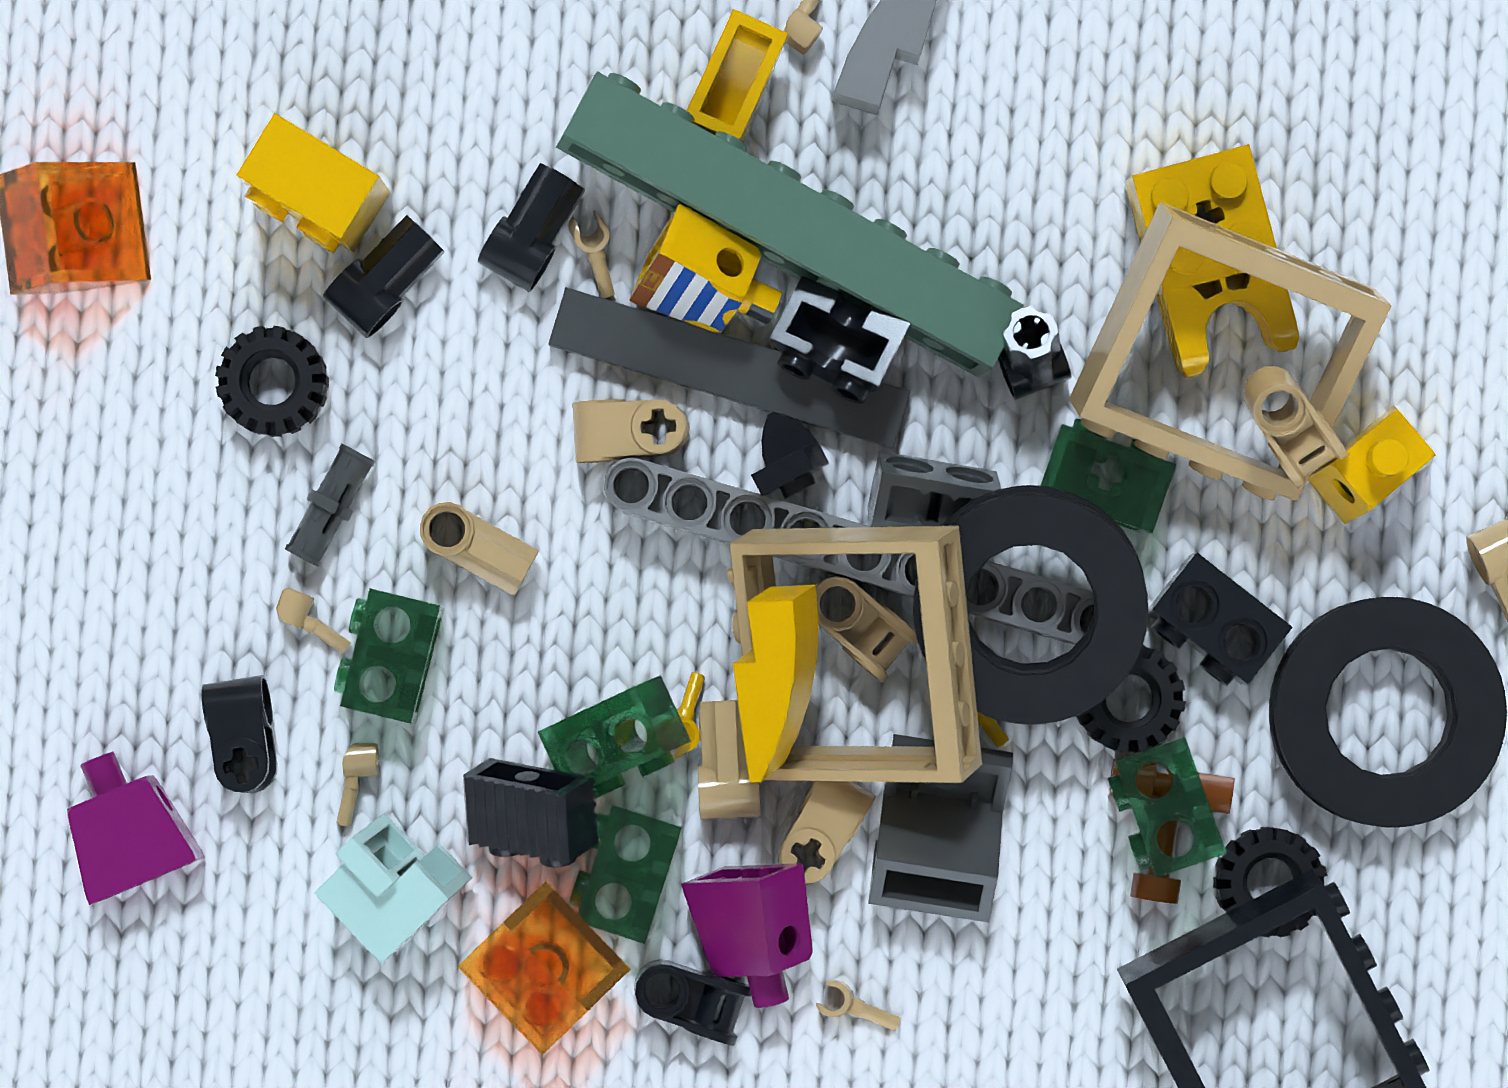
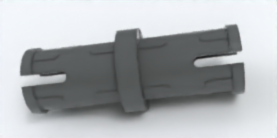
(329, 505)

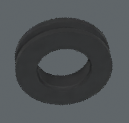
(1120, 615)
(1472, 699)

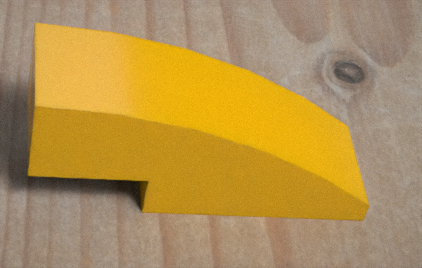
(737, 75)
(776, 675)

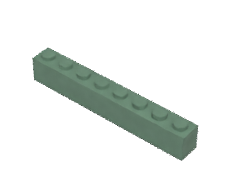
(792, 225)

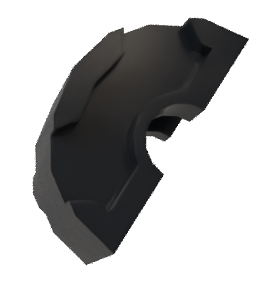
(836, 340)

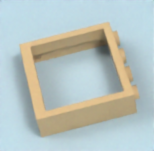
(1177, 228)
(945, 640)

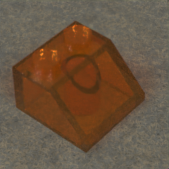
(72, 227)
(543, 967)

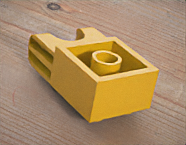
(1198, 285)

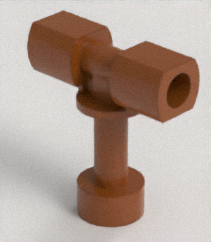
(1156, 785)

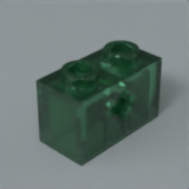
(1131, 503)

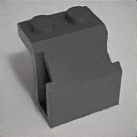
(942, 840)

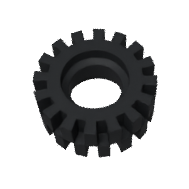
(235, 377)
(1156, 723)
(1254, 847)

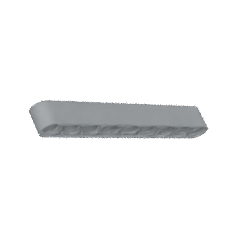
(887, 575)

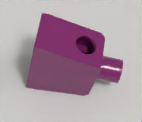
(126, 831)
(753, 924)

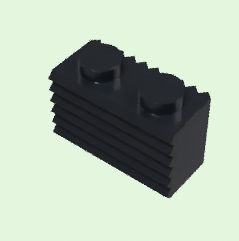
(530, 811)

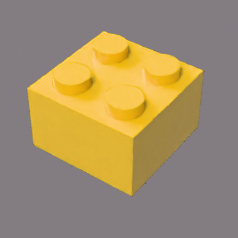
(314, 183)

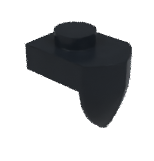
(789, 457)

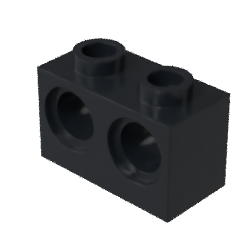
(1226, 606)

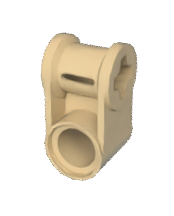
(616, 429)
(1297, 431)
(866, 628)
(830, 820)

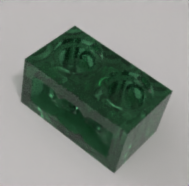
(406, 659)
(612, 732)
(1182, 804)
(641, 876)

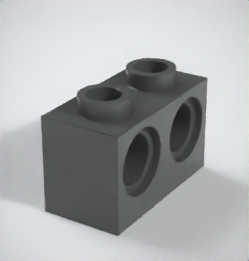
(923, 491)

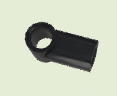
(525, 240)
(373, 288)
(1032, 353)

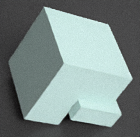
(389, 886)

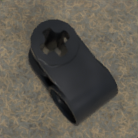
(237, 720)
(696, 1000)

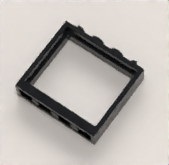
(1245, 924)

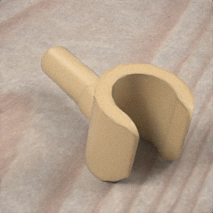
(801, 28)
(594, 248)
(294, 610)
(358, 762)
(858, 1008)

